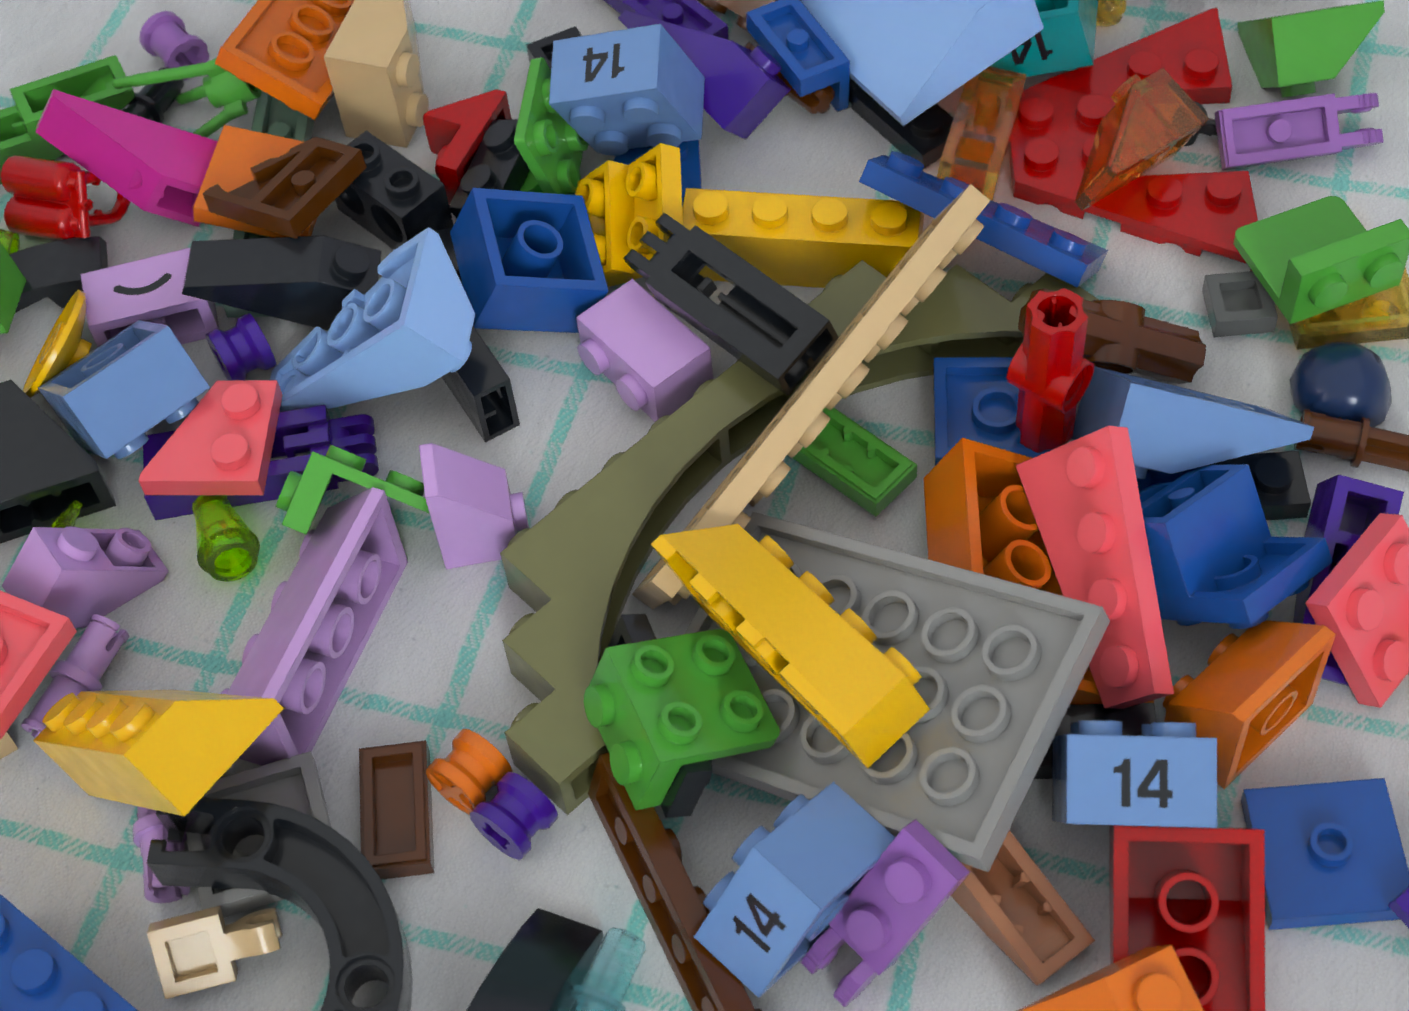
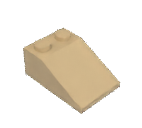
(378, 71)

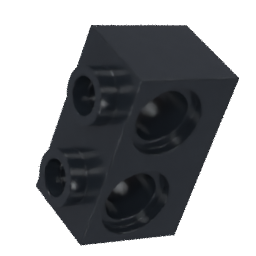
(393, 195)

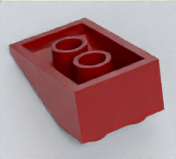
(1201, 897)

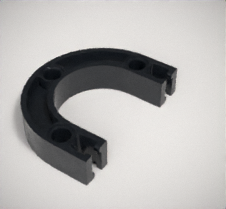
(309, 868)

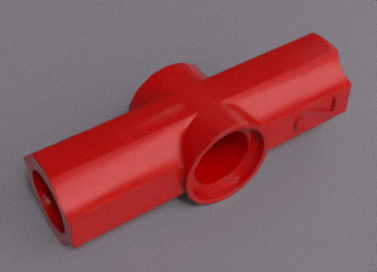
(1050, 369)

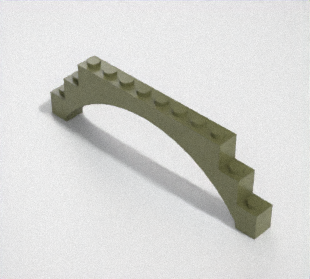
(592, 546)

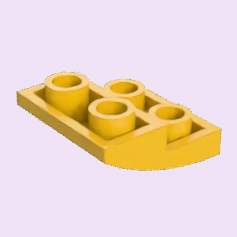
(626, 204)

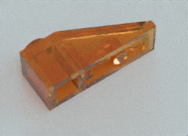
(983, 129)
(1140, 132)

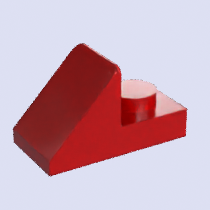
(457, 132)

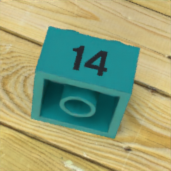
(1063, 43)

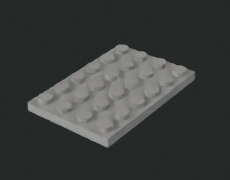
(992, 670)

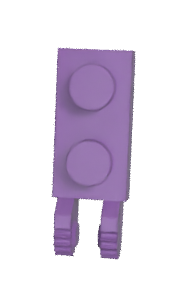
(1291, 130)
(889, 908)

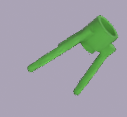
(219, 87)

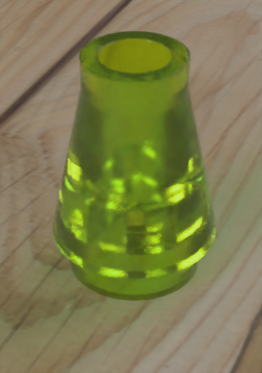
(223, 540)

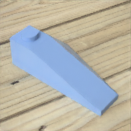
(386, 340)

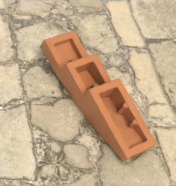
(1022, 912)

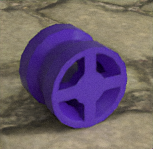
(241, 348)
(514, 815)

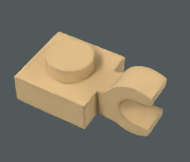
(201, 950)

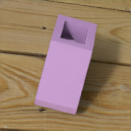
(83, 570)

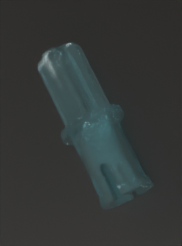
(610, 973)

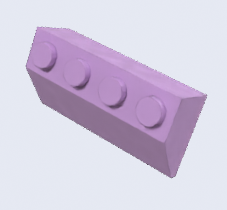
(321, 623)

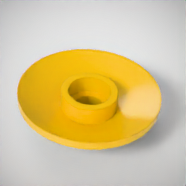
(62, 345)

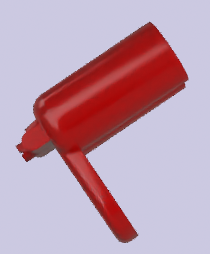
(53, 199)

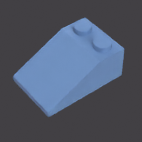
(1178, 426)

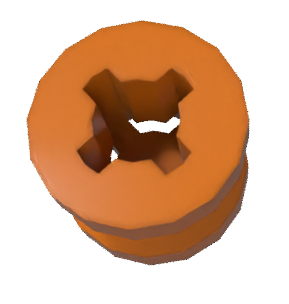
(468, 770)

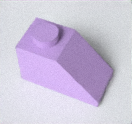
(469, 506)

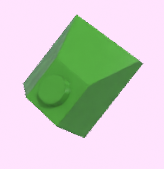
(1307, 45)

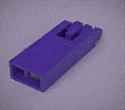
(295, 433)

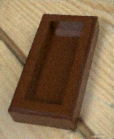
(396, 809)

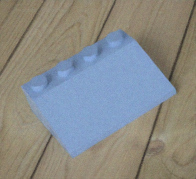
(922, 49)

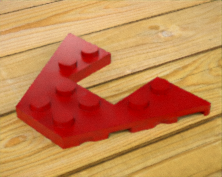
(1062, 118)

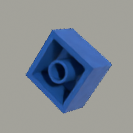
(527, 260)

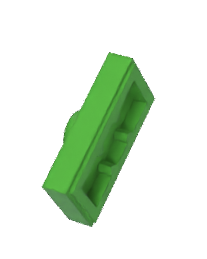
(857, 463)

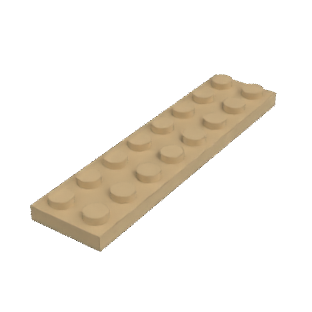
(831, 379)

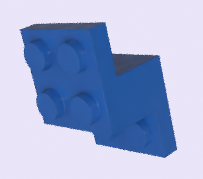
(1216, 549)

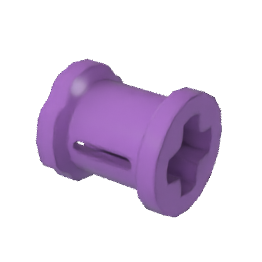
(166, 38)

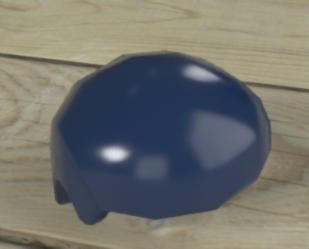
(1342, 383)

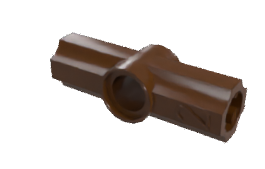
(1132, 343)

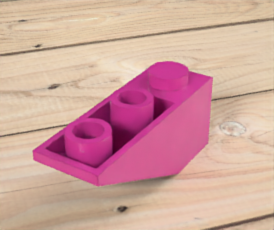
(137, 157)

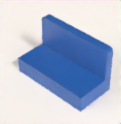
(802, 48)

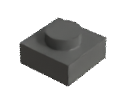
(1238, 304)

